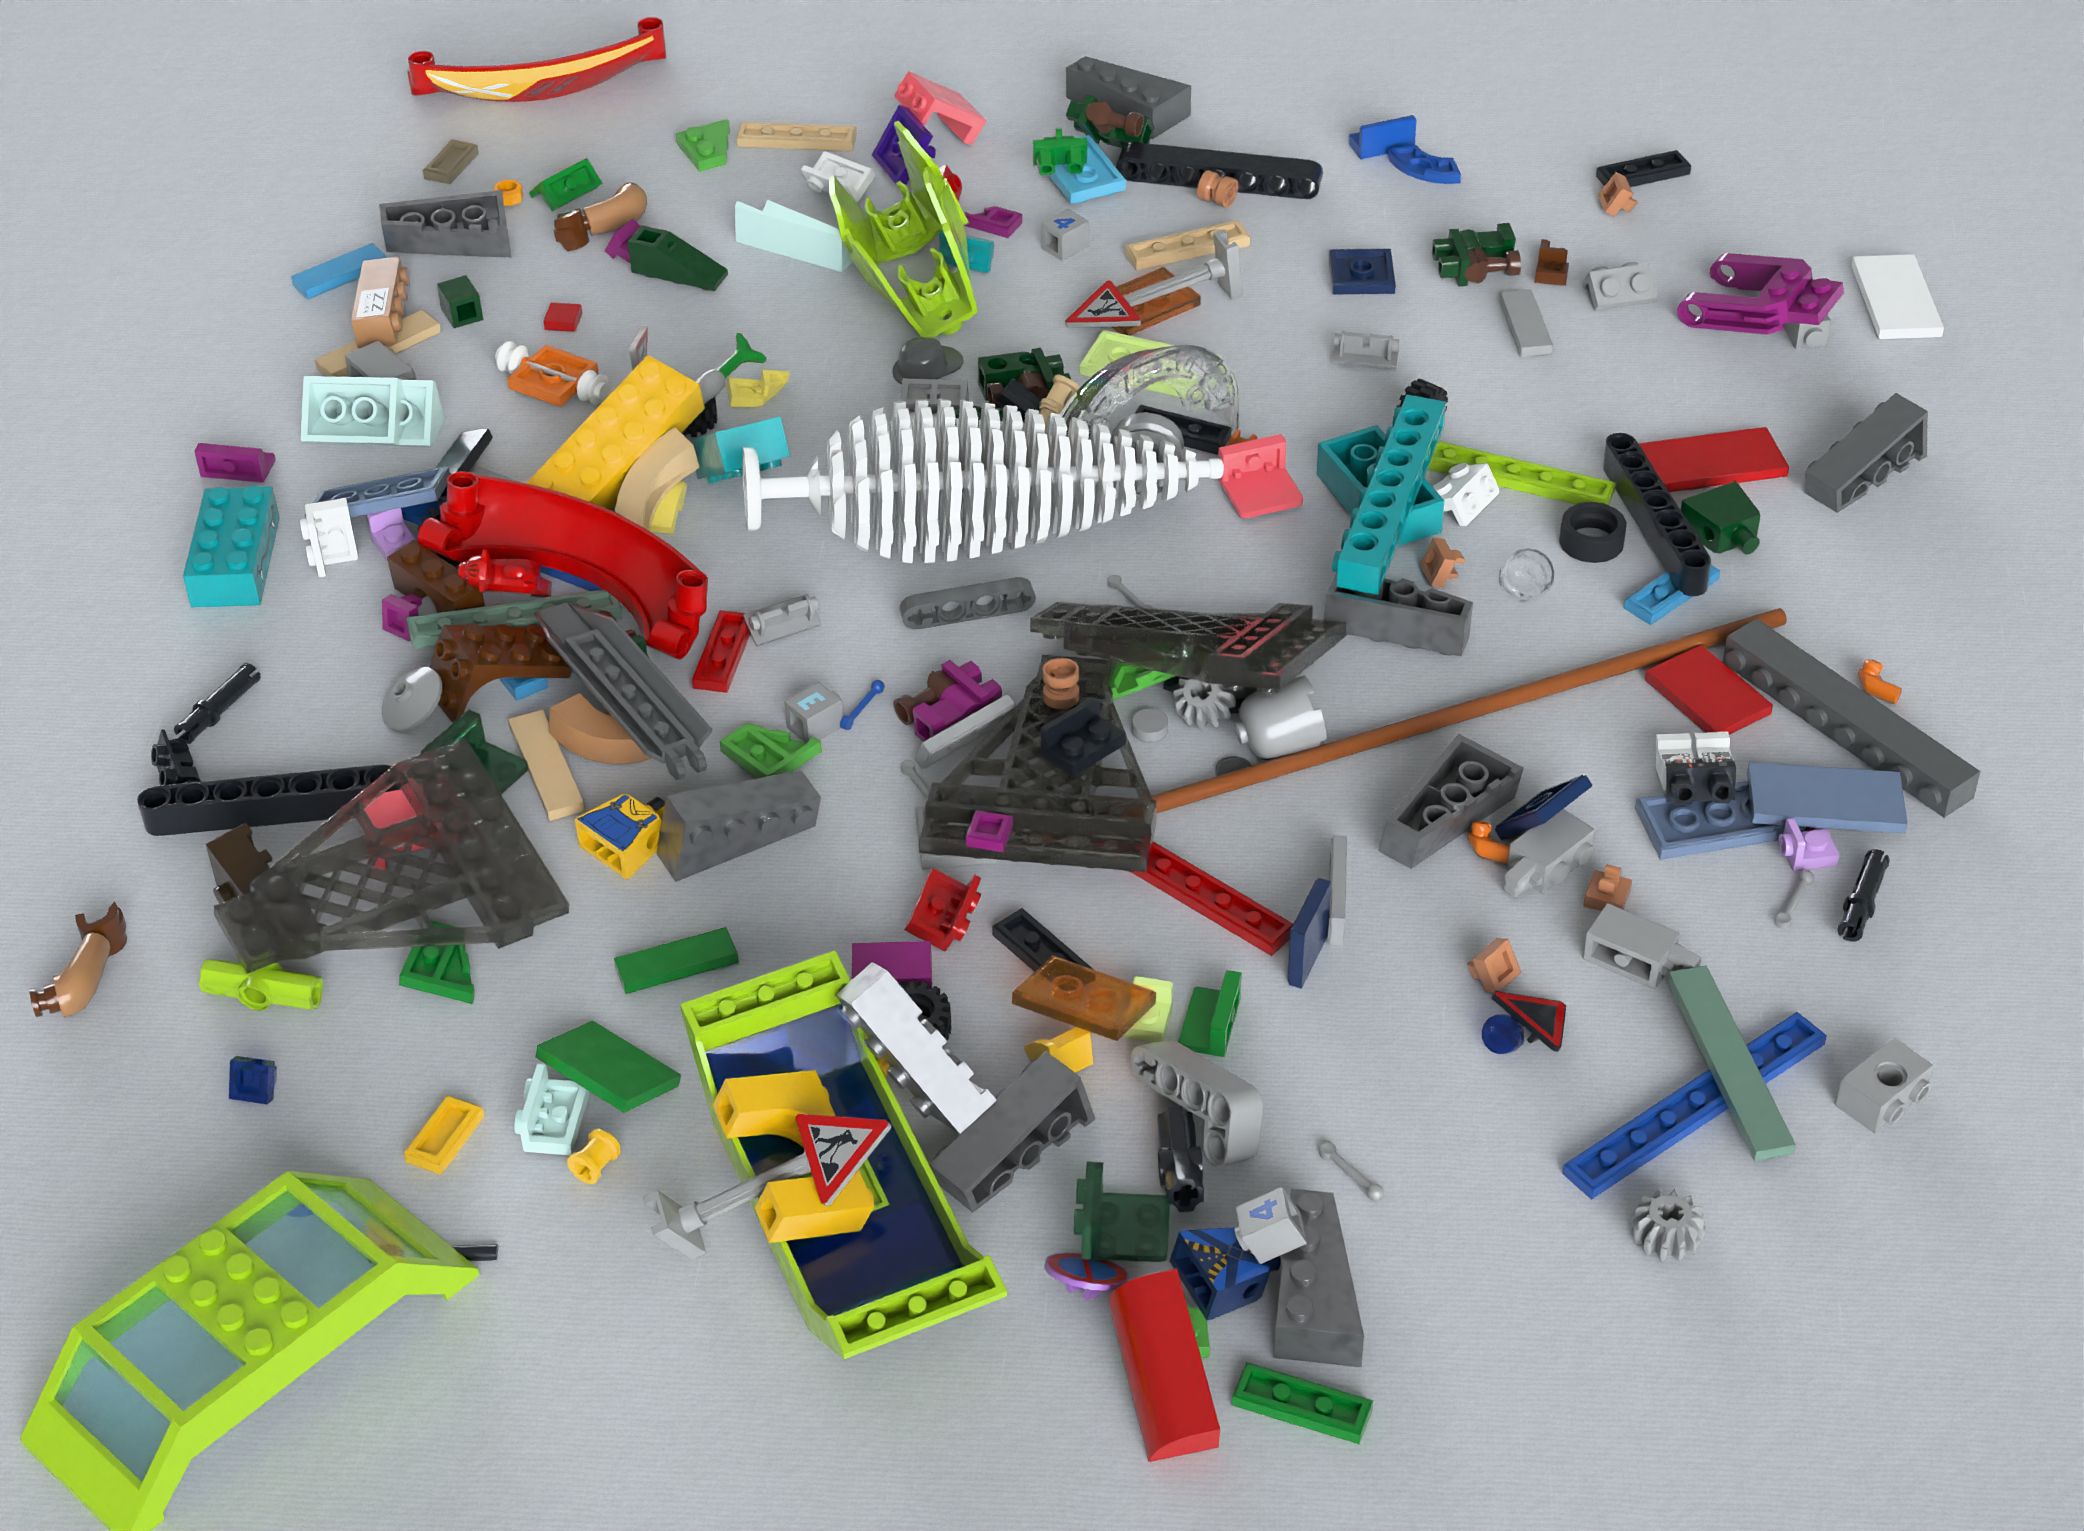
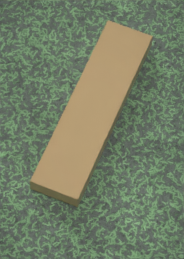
(796, 136)
(1183, 245)
(415, 329)
(546, 765)

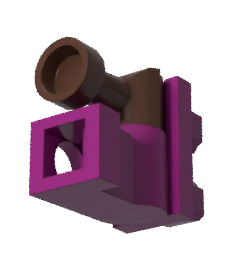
(947, 700)

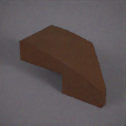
(1552, 265)

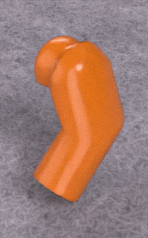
(1874, 684)
(1484, 844)

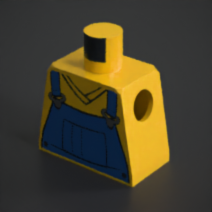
(621, 832)

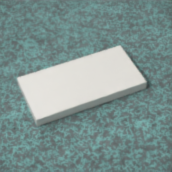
(1897, 296)

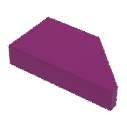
(995, 221)

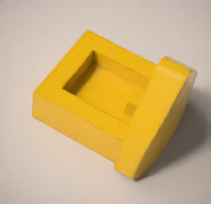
(1070, 1048)

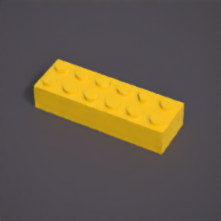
(619, 431)

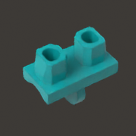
(979, 252)

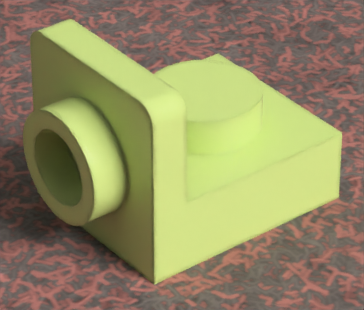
(1154, 1023)

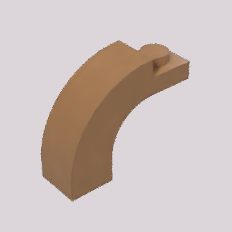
(592, 733)

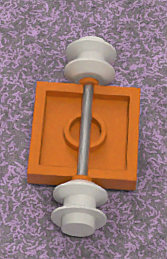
(552, 374)

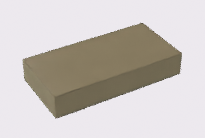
(450, 161)

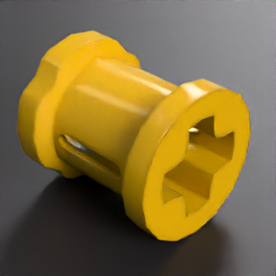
(594, 1156)

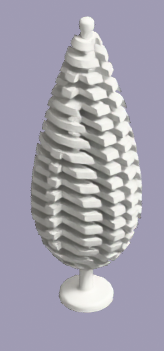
(976, 478)

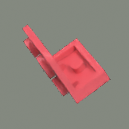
(1257, 477)

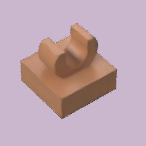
(1617, 195)
(1439, 562)
(1607, 888)
(1495, 965)

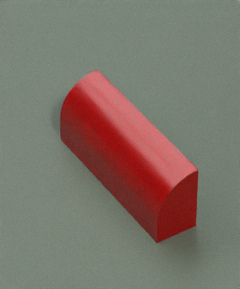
(1164, 1366)

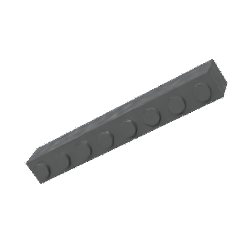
(1851, 717)

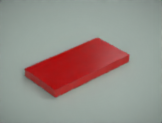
(1716, 459)

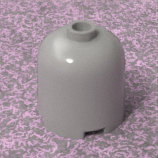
(1281, 721)

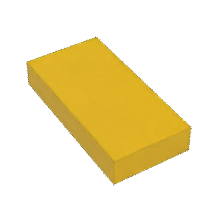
(443, 1134)

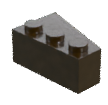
(236, 863)

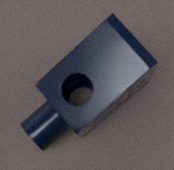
(1219, 1270)

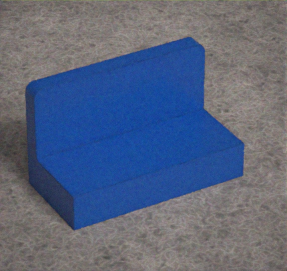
(1378, 137)

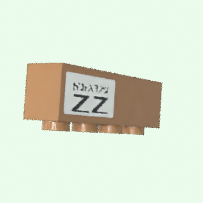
(380, 301)

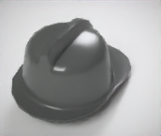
(926, 360)

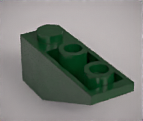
(669, 258)

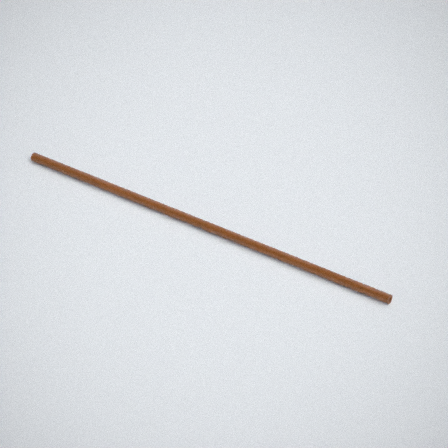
(1454, 714)

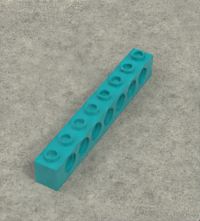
(1389, 495)

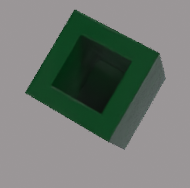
(460, 301)

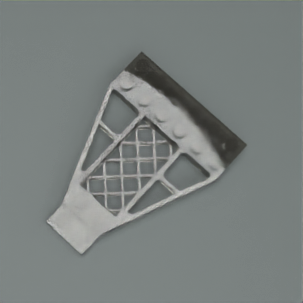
(1206, 647)
(456, 816)
(1048, 823)

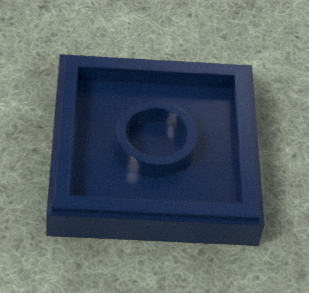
(1361, 271)
(1543, 806)
(1309, 932)

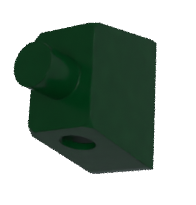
(1723, 519)

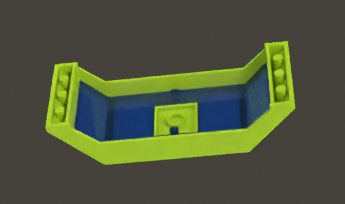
(911, 1255)

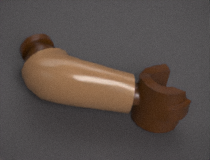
(603, 217)
(81, 977)

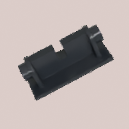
(173, 761)

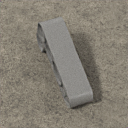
(1222, 1099)

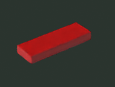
(722, 652)

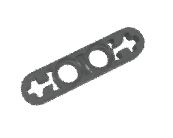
(967, 598)

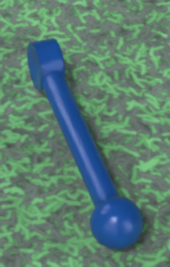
(876, 688)

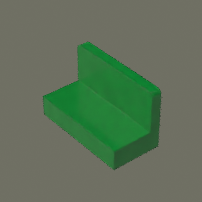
(568, 185)
(1212, 1016)

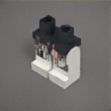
(1701, 777)

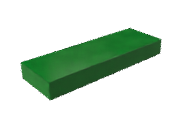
(676, 960)
(1302, 1403)

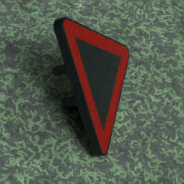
(1538, 1015)

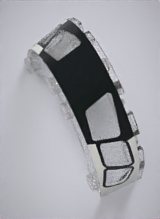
(1191, 370)

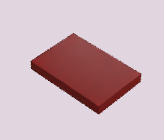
(1708, 691)

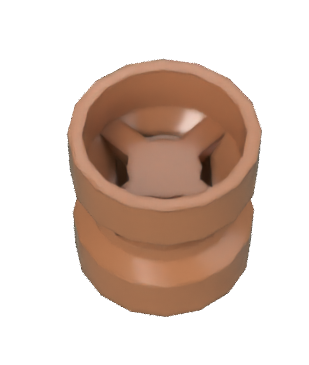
(1218, 189)
(1061, 683)

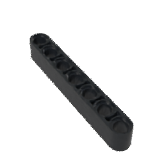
(1232, 164)
(1657, 514)
(253, 800)

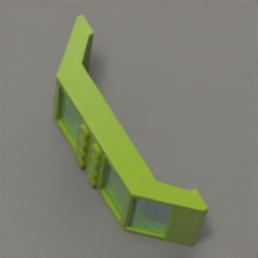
(224, 1333)

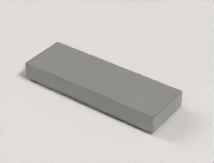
(1526, 323)
(963, 732)
(1337, 876)

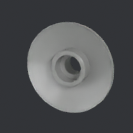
(412, 699)

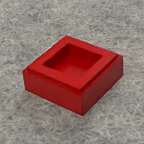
(562, 317)

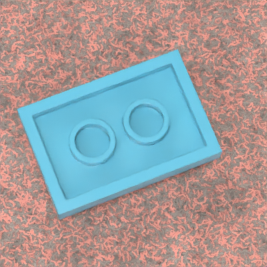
(1096, 180)

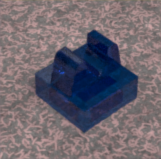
(252, 1080)

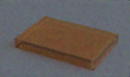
(1160, 308)
(1084, 998)

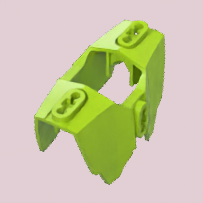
(904, 231)

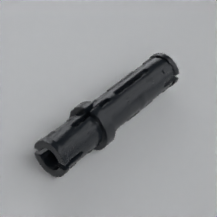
(208, 711)
(1861, 902)

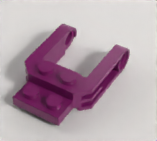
(1785, 296)

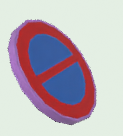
(1085, 1273)

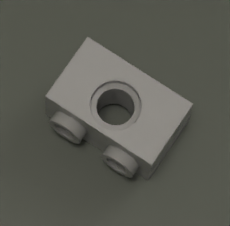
(1885, 1085)

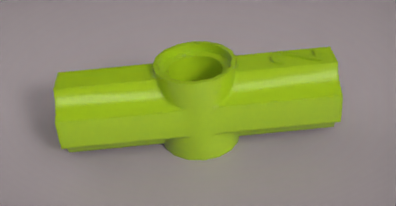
(262, 986)

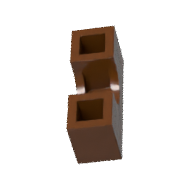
(423, 573)

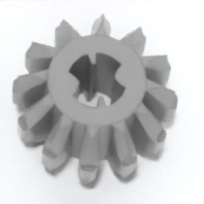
(1199, 711)
(1668, 1225)

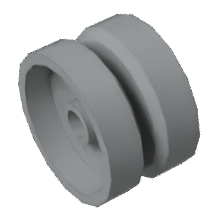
(1155, 427)

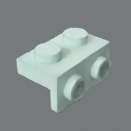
(550, 1114)

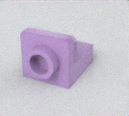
(389, 531)
(1807, 848)

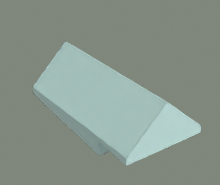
(791, 235)
(370, 411)

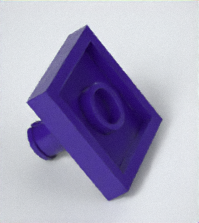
(888, 152)

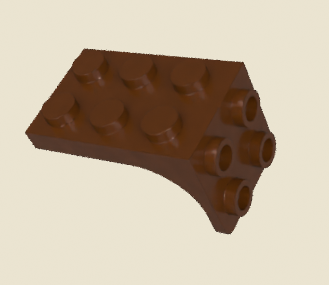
(477, 654)

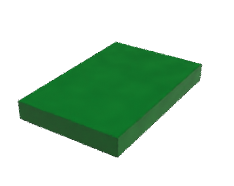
(608, 1066)

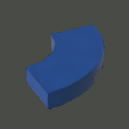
(1423, 166)

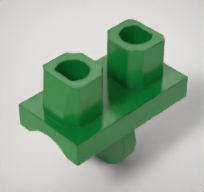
(1060, 151)

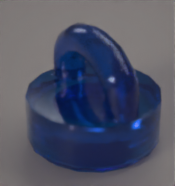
(1502, 1034)

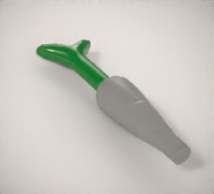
(713, 380)

